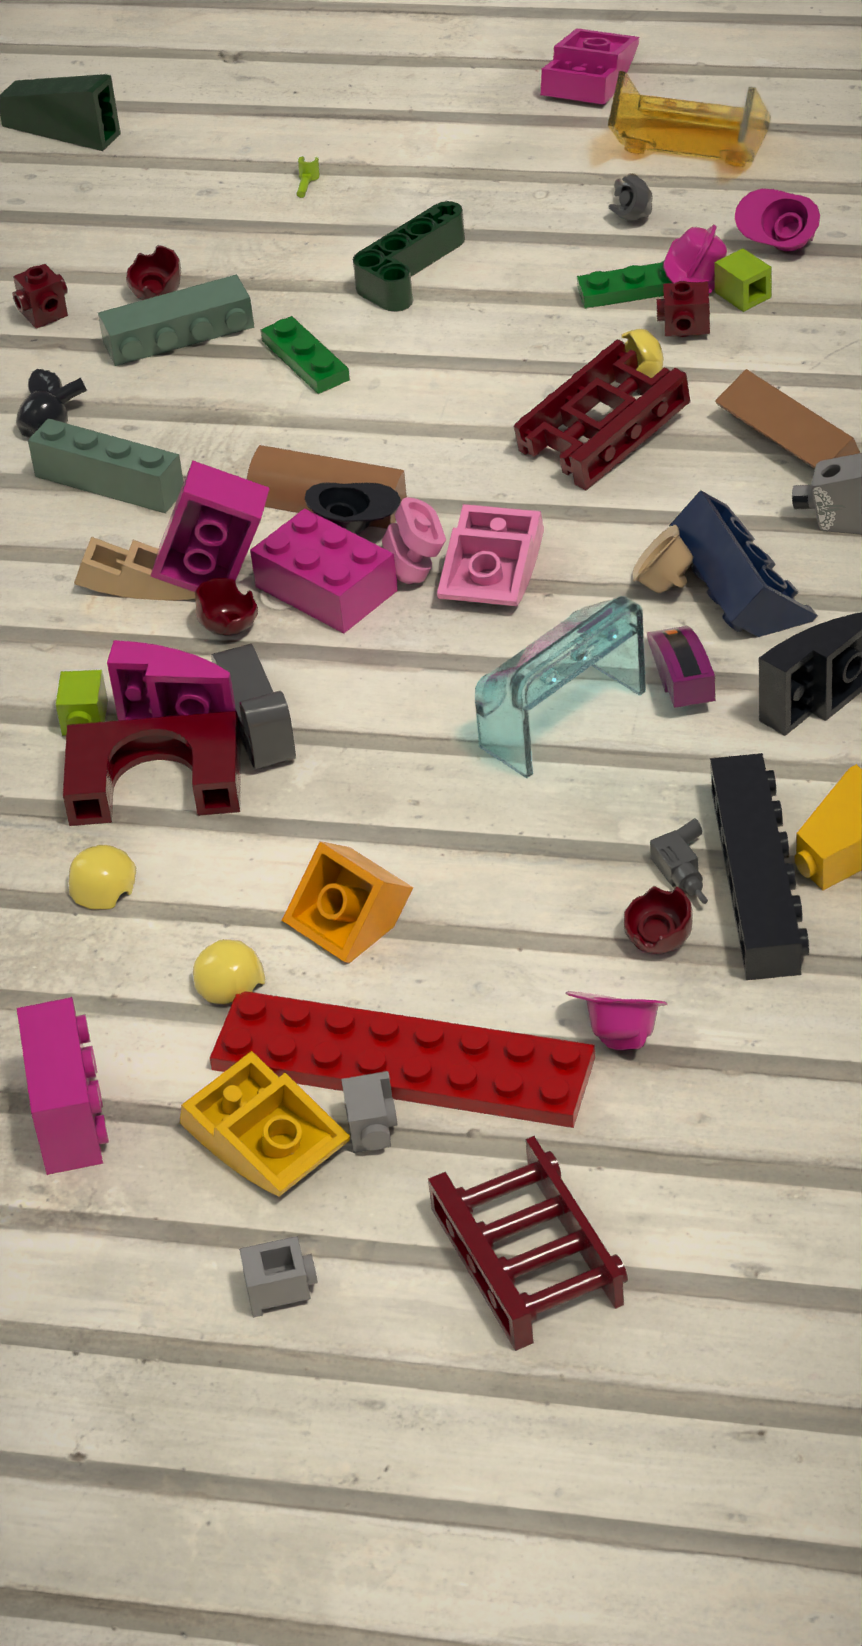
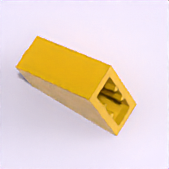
(832, 836)

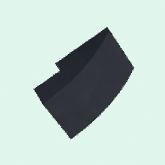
(811, 673)

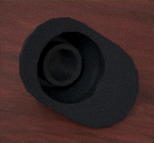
(352, 504)

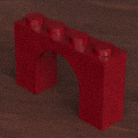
(105, 750)

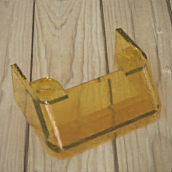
(688, 126)

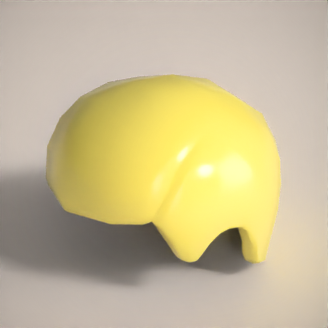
(648, 351)
(101, 876)
(227, 970)

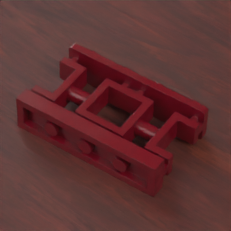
(616, 433)

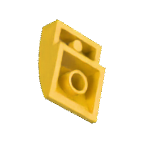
(262, 1125)

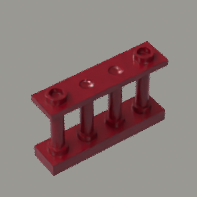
(497, 1275)

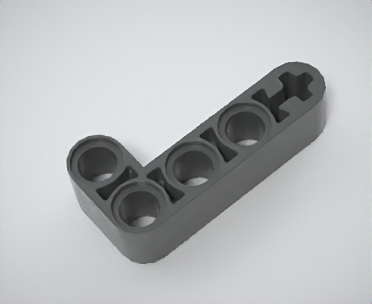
(261, 713)

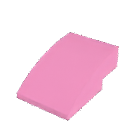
(491, 555)

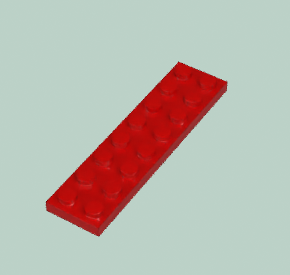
(424, 1057)

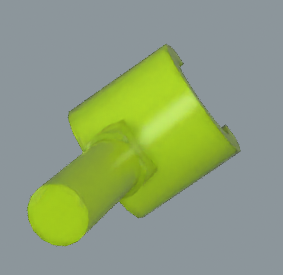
(307, 172)

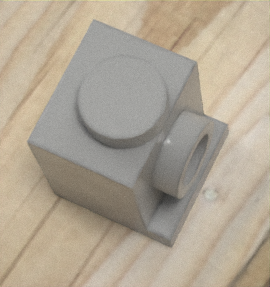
(369, 1110)
(277, 1274)

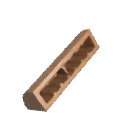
(785, 420)
(294, 472)

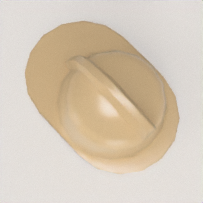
(664, 562)

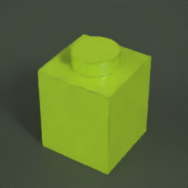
(743, 279)
(81, 698)

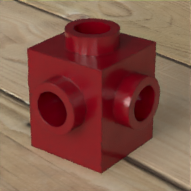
(40, 295)
(685, 308)

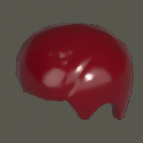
(154, 273)
(223, 607)
(659, 920)

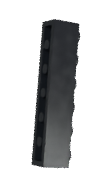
(756, 867)

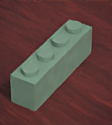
(176, 320)
(106, 465)

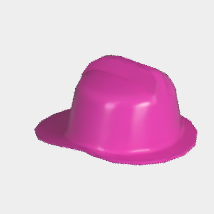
(777, 218)
(693, 256)
(620, 1022)

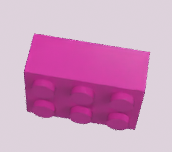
(209, 527)
(324, 570)
(60, 1085)

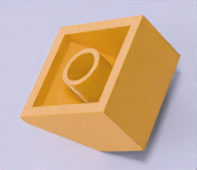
(345, 901)

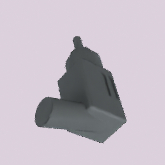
(678, 860)

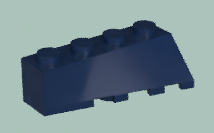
(738, 570)

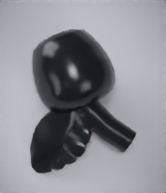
(46, 401)

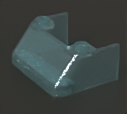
(597, 636)

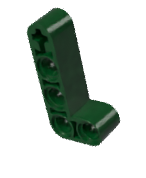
(387, 265)

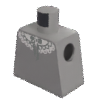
(834, 494)

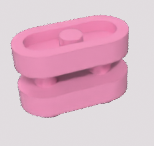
(414, 540)

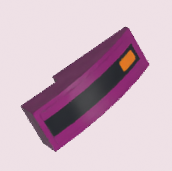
(683, 666)

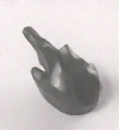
(634, 198)

